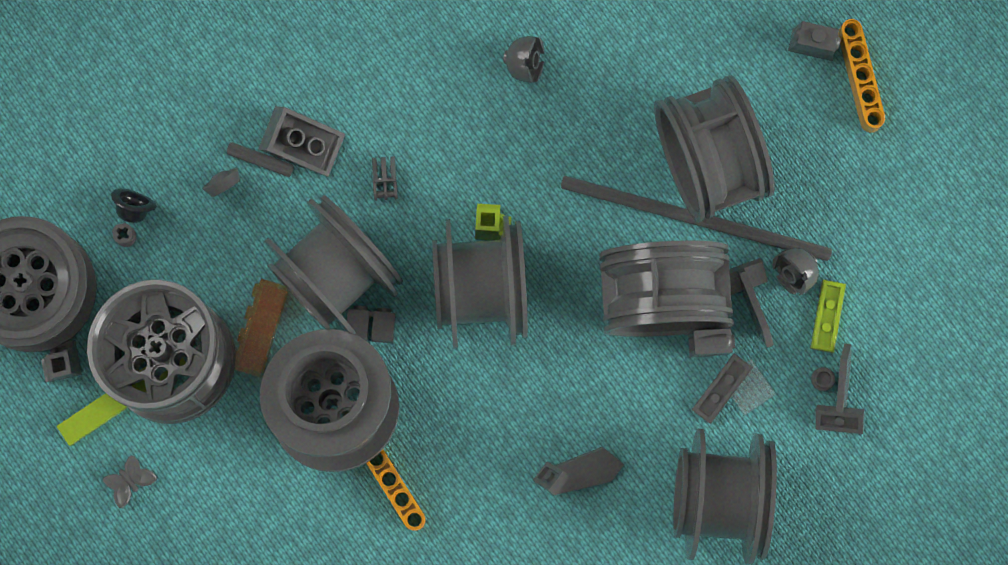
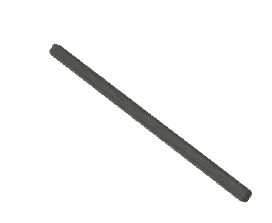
(683, 215)

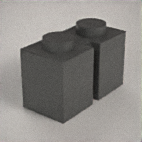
(383, 323)

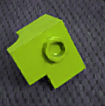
(489, 222)

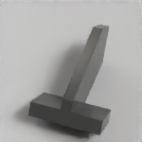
(743, 279)
(839, 417)
(579, 472)

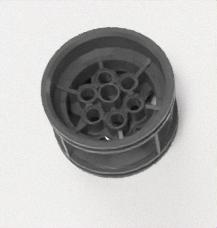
(714, 148)
(666, 288)
(117, 330)

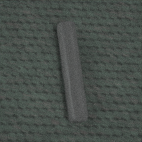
(260, 159)

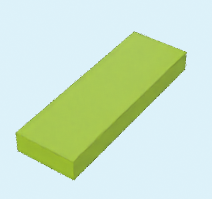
(827, 316)

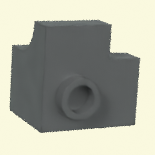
(62, 362)

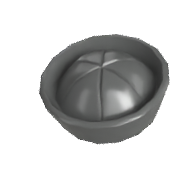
(221, 182)

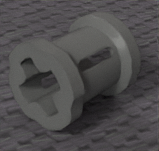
(122, 241)

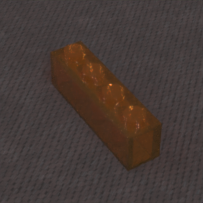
(261, 327)

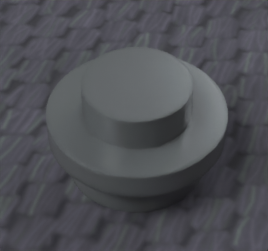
(822, 379)

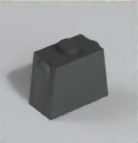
(814, 40)
(710, 343)

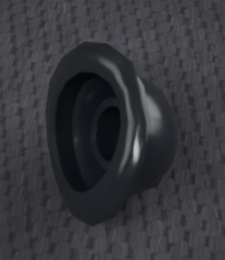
(132, 205)

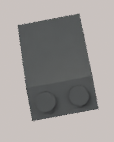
(301, 141)

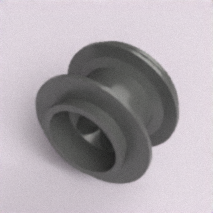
(332, 266)
(481, 281)
(63, 308)
(356, 428)
(726, 496)

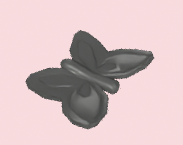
(127, 479)

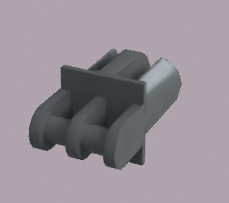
(384, 181)

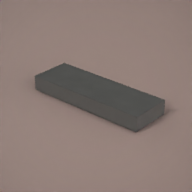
(722, 388)

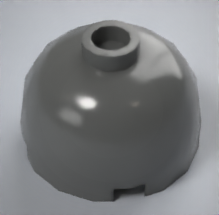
(524, 57)
(797, 270)

